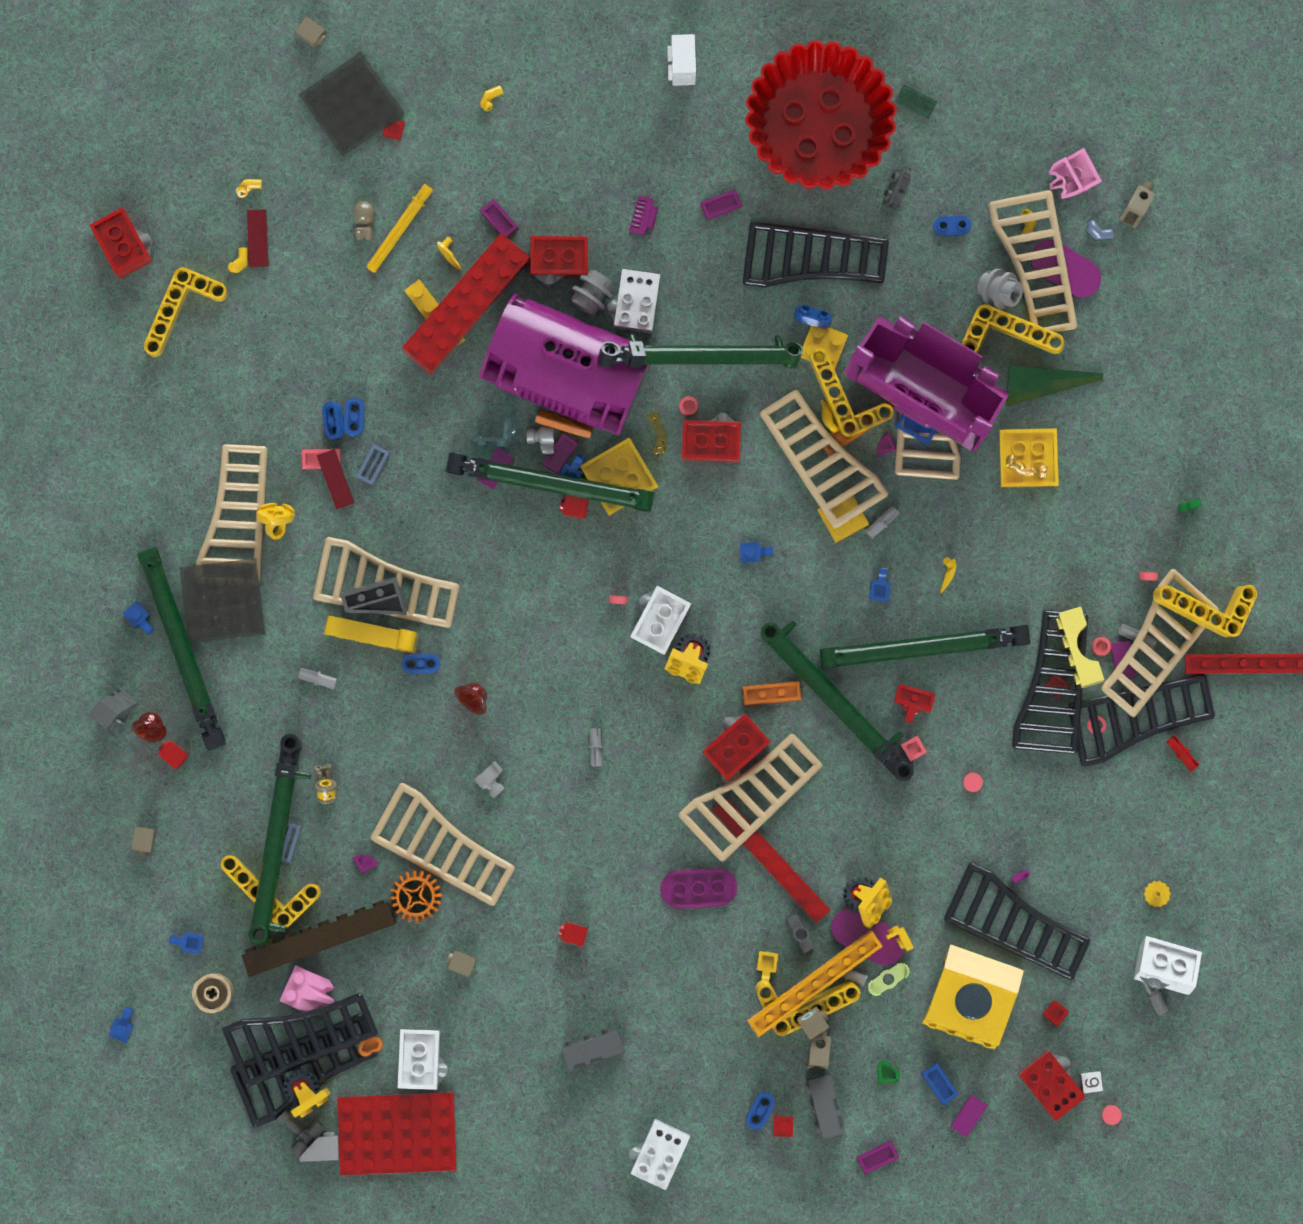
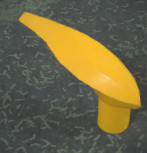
(448, 255)
(827, 417)
(950, 572)

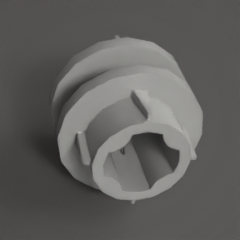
(1000, 289)
(592, 292)

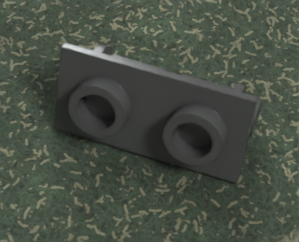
(898, 180)

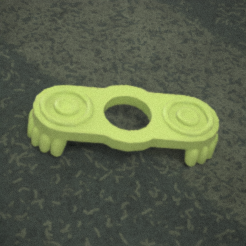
(899, 972)

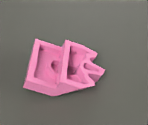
(1074, 174)
(306, 990)

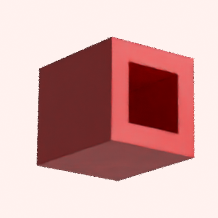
(574, 507)
(173, 754)
(573, 933)
(782, 1126)

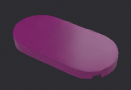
(1082, 273)
(698, 888)
(849, 927)

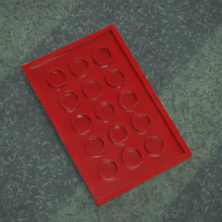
(397, 1133)

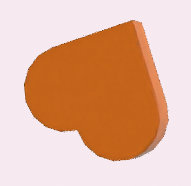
(370, 1045)

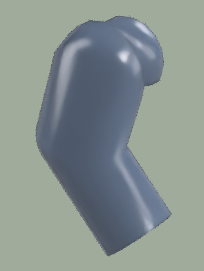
(1097, 233)

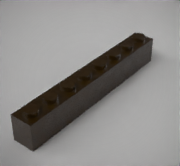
(318, 939)

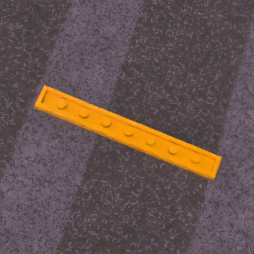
(814, 983)

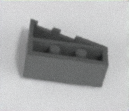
(377, 597)
(113, 710)
(592, 1048)
(825, 1106)

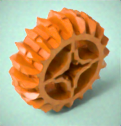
(401, 887)

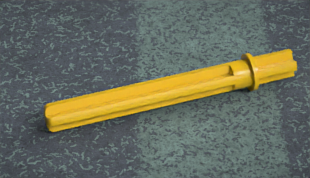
(399, 228)

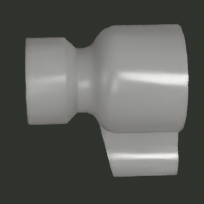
(544, 437)
(488, 778)

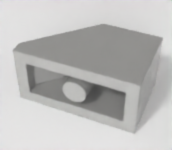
(322, 1149)

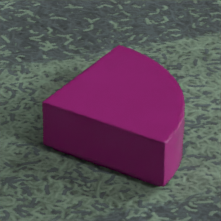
(885, 445)
(365, 863)
(1020, 876)

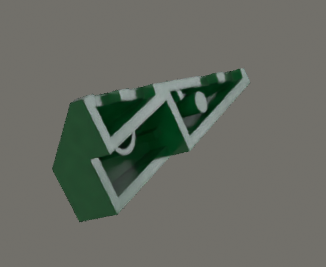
(1032, 382)

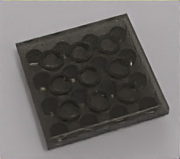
(351, 104)
(222, 600)

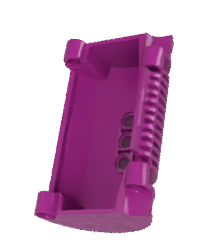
(526, 369)
(929, 379)

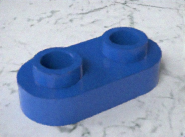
(952, 226)
(813, 316)
(354, 417)
(333, 420)
(420, 663)
(760, 1110)

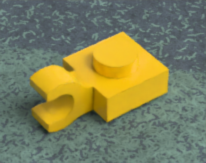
(767, 963)

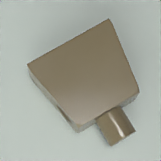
(1138, 204)
(819, 1058)

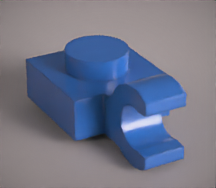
(572, 470)
(751, 552)
(880, 589)
(137, 616)
(190, 943)
(122, 1027)

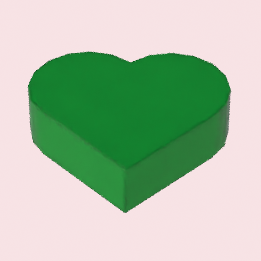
(1189, 505)
(886, 1073)

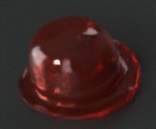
(472, 697)
(150, 727)

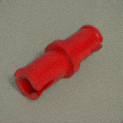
(1182, 753)

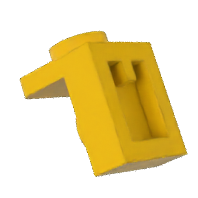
(903, 940)

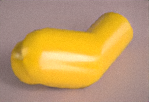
(488, 96)
(247, 185)
(1029, 226)
(241, 262)

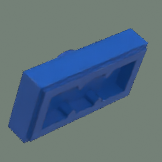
(912, 427)
(939, 1083)

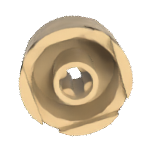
(222, 987)

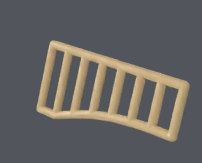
(1017, 259)
(901, 452)
(840, 453)
(221, 504)
(382, 566)
(1138, 643)
(734, 786)
(446, 827)

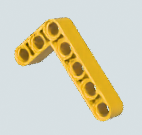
(176, 305)
(1009, 329)
(842, 400)
(1206, 612)
(367, 633)
(280, 908)
(821, 999)

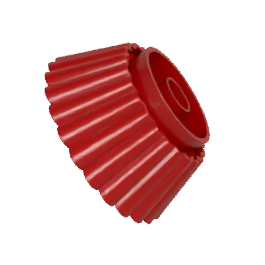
(820, 114)

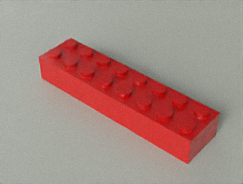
(465, 304)

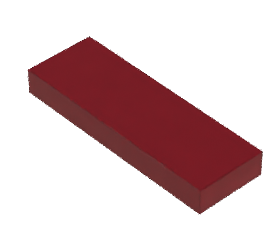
(257, 238)
(335, 479)

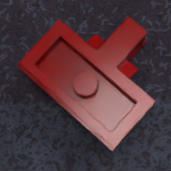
(913, 701)

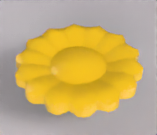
(1157, 894)

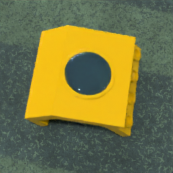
(973, 997)

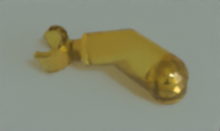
(661, 441)
(1021, 470)

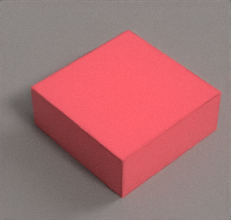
(913, 748)

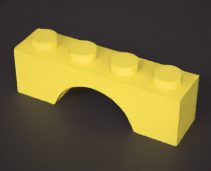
(1087, 671)

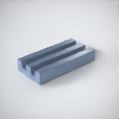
(365, 479)
(294, 842)

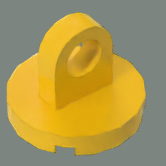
(274, 516)

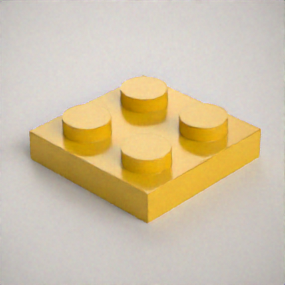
(827, 339)
(848, 528)

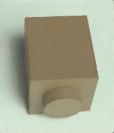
(311, 32)
(143, 840)
(461, 963)
(813, 1022)

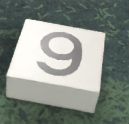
(1091, 1082)

